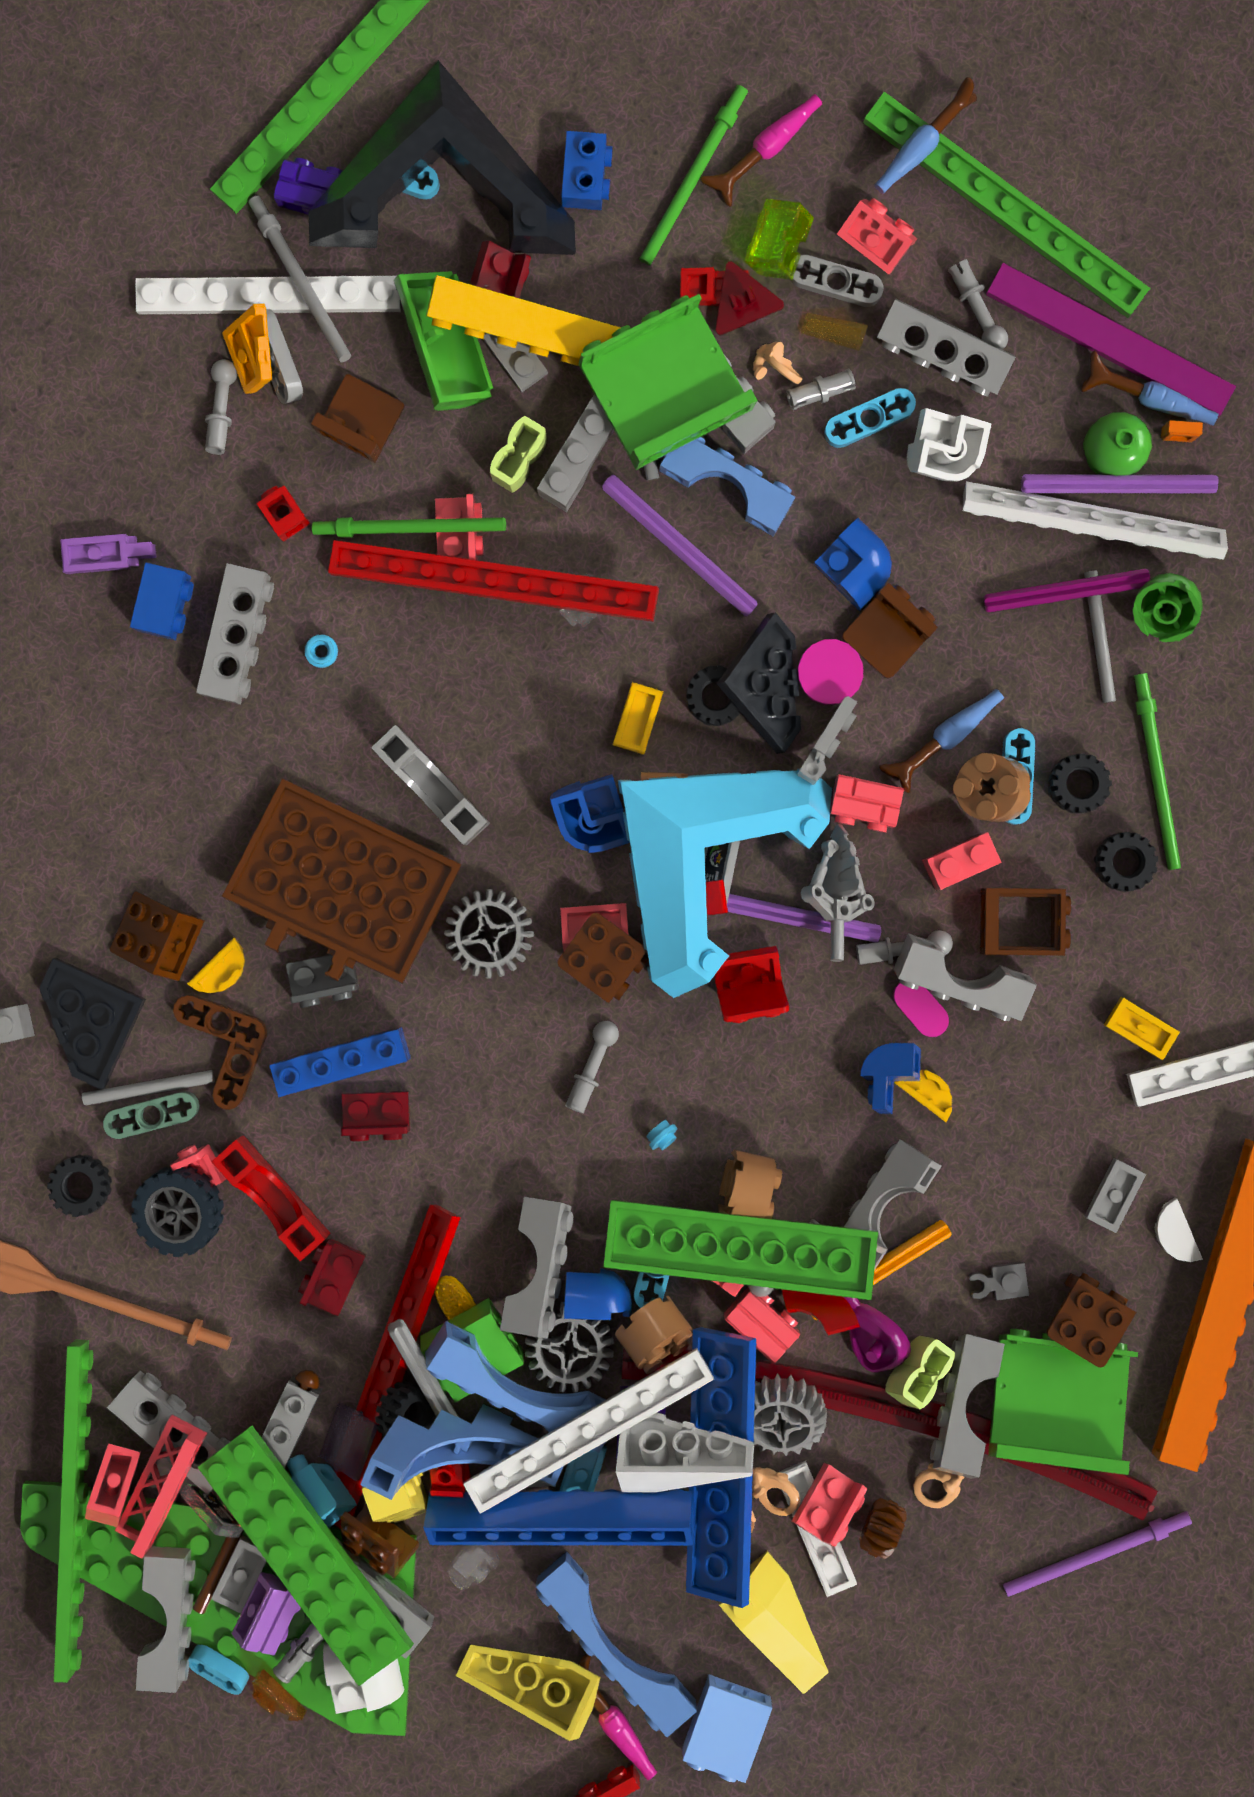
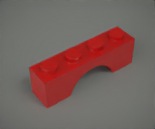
(289, 1215)

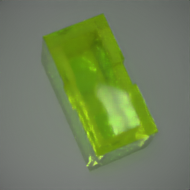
(777, 238)

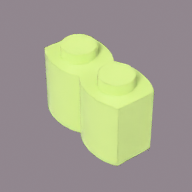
(513, 460)
(917, 1377)

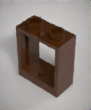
(990, 922)

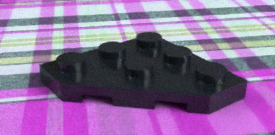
(765, 683)
(89, 1019)

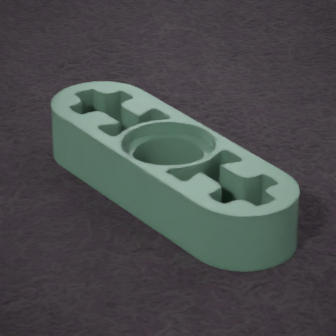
(130, 1129)

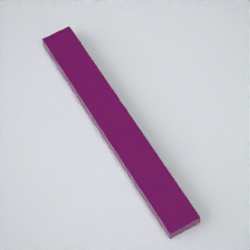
(1108, 338)

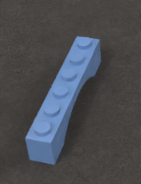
(459, 1359)
(657, 1693)

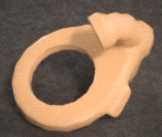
(774, 356)
(768, 1478)
(950, 1483)

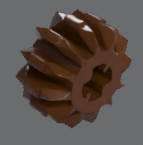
(882, 1528)

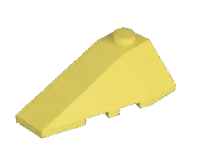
(778, 1624)
(540, 1687)

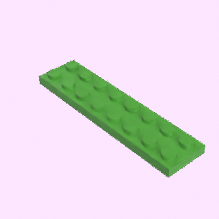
(741, 1249)
(305, 1555)

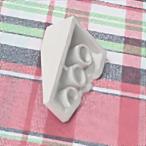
(677, 1455)

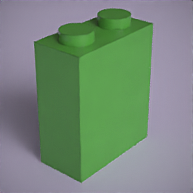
(498, 1346)

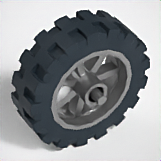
(154, 1227)

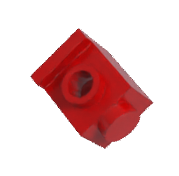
(272, 501)
(449, 1480)

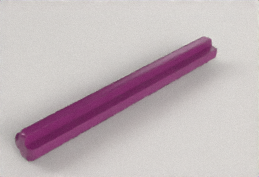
(1066, 590)

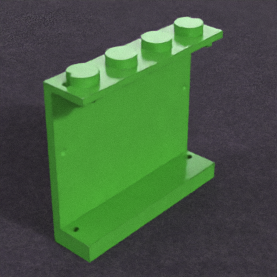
(664, 382)
(1059, 1406)

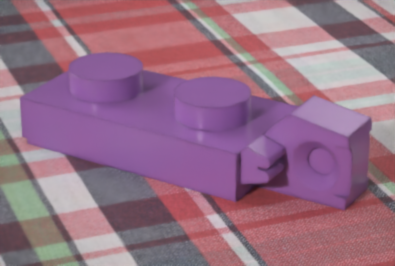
(103, 553)

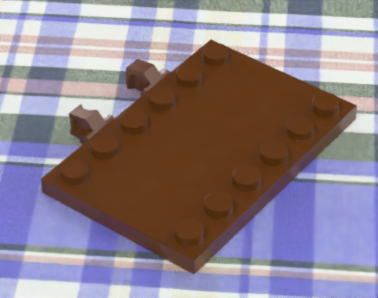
(340, 883)

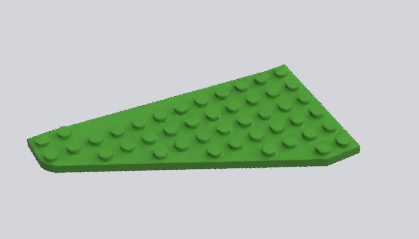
(120, 1574)

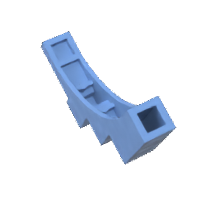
(450, 1440)

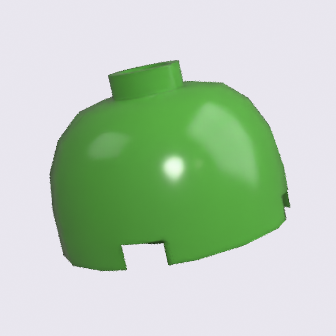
(1117, 444)
(1168, 607)

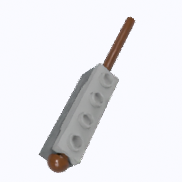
(281, 1437)

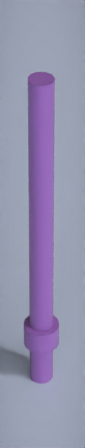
(1157, 1530)

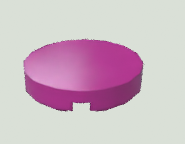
(830, 671)

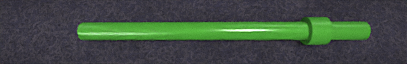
(724, 120)
(348, 527)
(1146, 707)

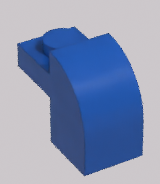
(886, 1065)

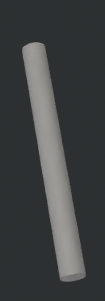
(1101, 645)
(148, 1087)

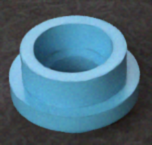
(321, 640)
(662, 1135)

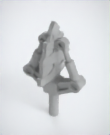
(833, 883)

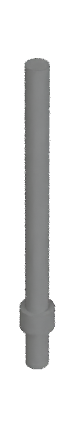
(271, 229)

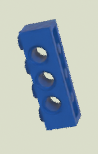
(340, 1062)

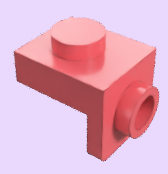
(200, 1160)

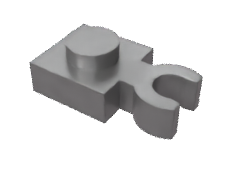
(1005, 1280)

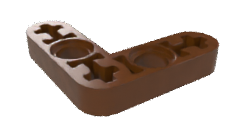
(238, 1044)

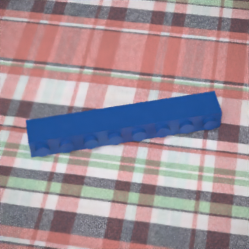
(565, 1519)

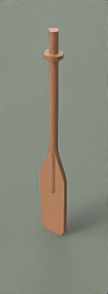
(25, 1274)

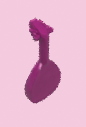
(878, 1340)

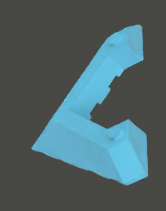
(670, 827)

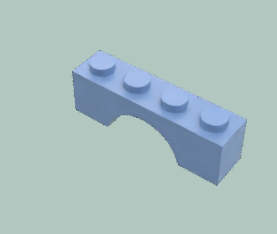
(764, 501)

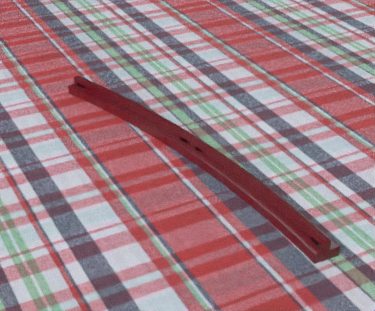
(853, 1396)

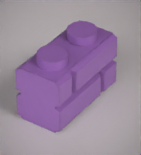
(265, 1616)

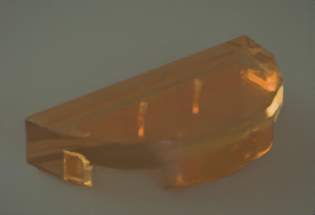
(273, 1697)

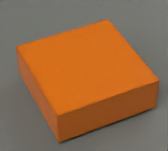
(1181, 431)

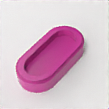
(921, 1010)

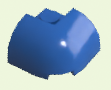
(856, 564)
(590, 815)
(596, 1295)

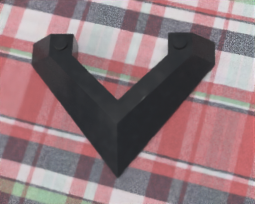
(432, 124)

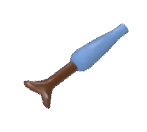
(925, 138)
(1150, 394)
(945, 737)

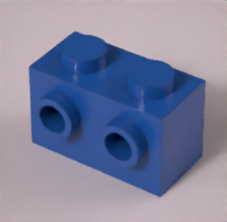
(585, 170)
(161, 601)

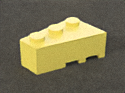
(407, 1502)

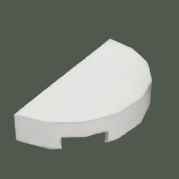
(1174, 1233)

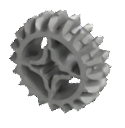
(463, 941)
(584, 1349)
(787, 1415)

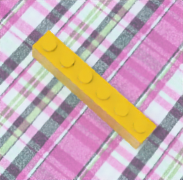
(513, 320)

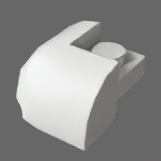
(947, 446)
(373, 1694)

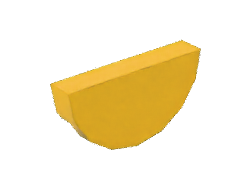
(221, 970)
(930, 1092)

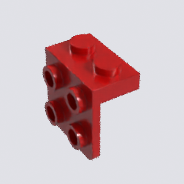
(751, 985)

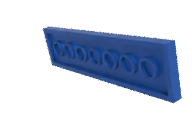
(722, 1537)

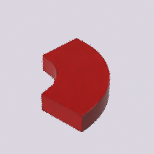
(830, 1310)

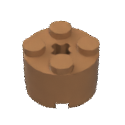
(1009, 780)
(749, 1185)
(654, 1334)

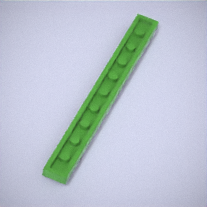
(314, 101)
(1012, 210)
(72, 1523)

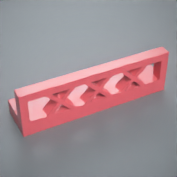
(167, 1492)

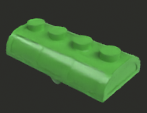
(448, 358)

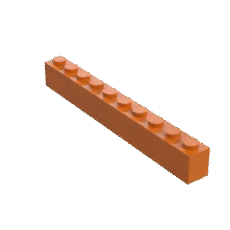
(1213, 1329)

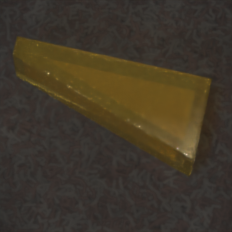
(834, 330)

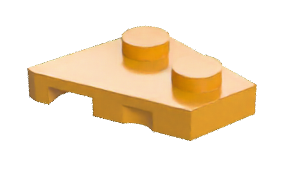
(249, 348)

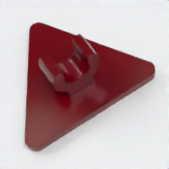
(743, 300)

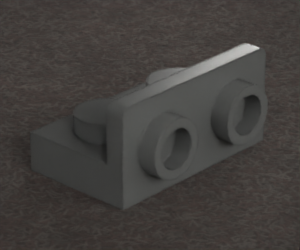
(309, 981)

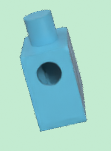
(321, 1489)

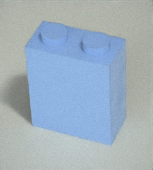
(726, 1729)

